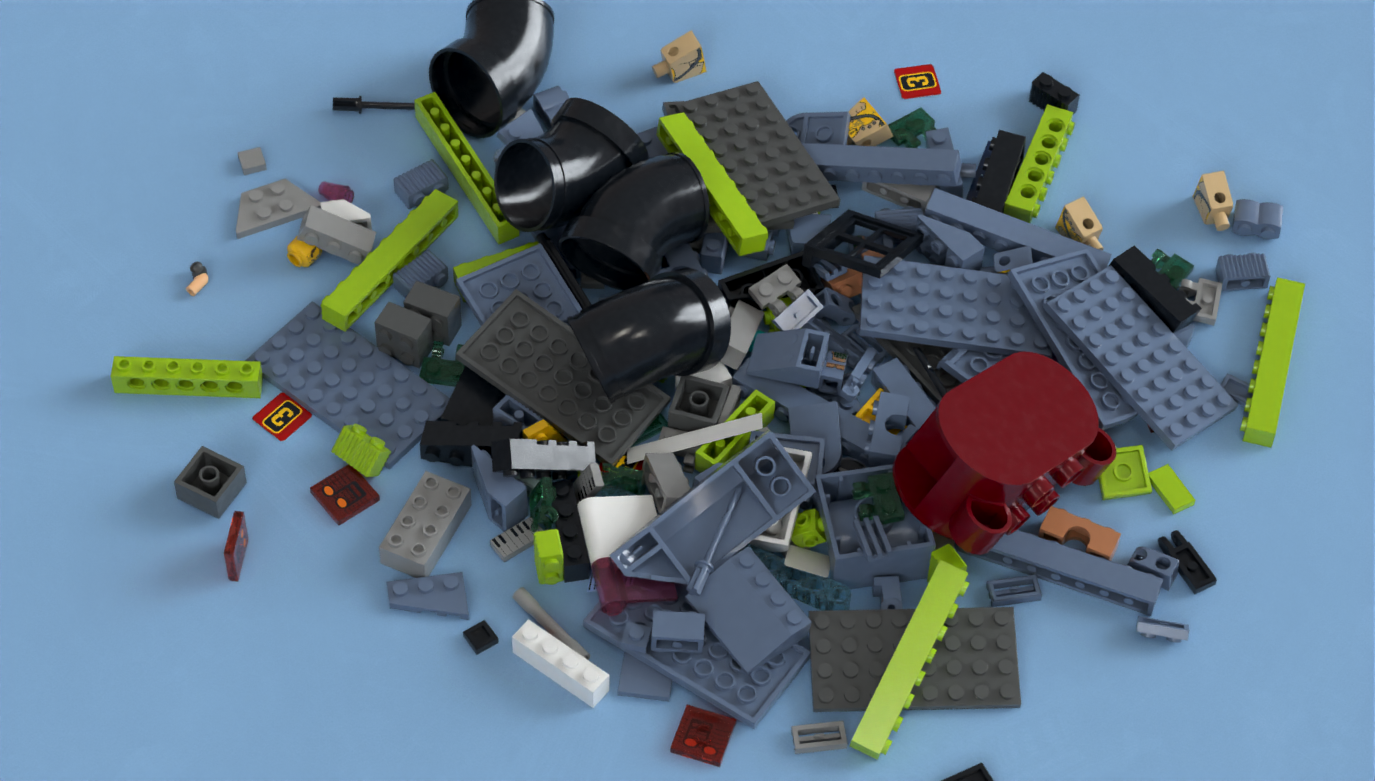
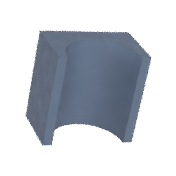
(908, 539)

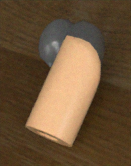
(200, 278)

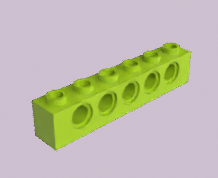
(1038, 164)
(187, 377)

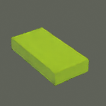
(1171, 489)

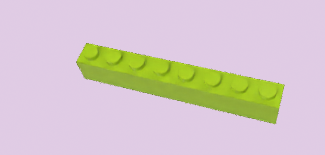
(463, 164)
(726, 203)
(376, 272)
(1273, 362)
(908, 660)

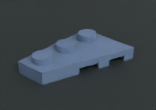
(523, 127)
(435, 593)

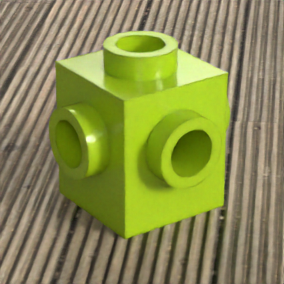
(808, 529)

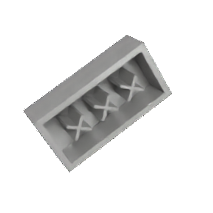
(425, 525)

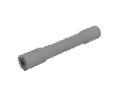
(532, 607)

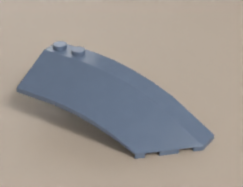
(685, 529)

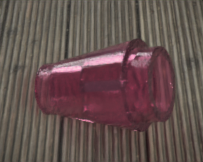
(336, 191)

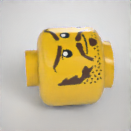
(301, 253)

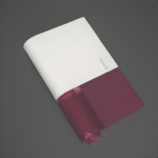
(606, 526)

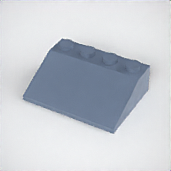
(750, 611)

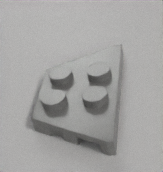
(271, 207)

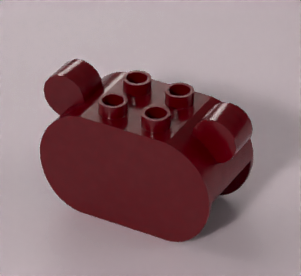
(1001, 450)

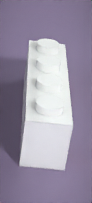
(560, 663)

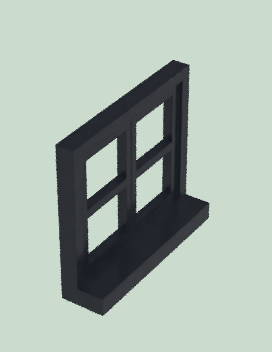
(841, 230)

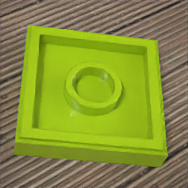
(1126, 475)

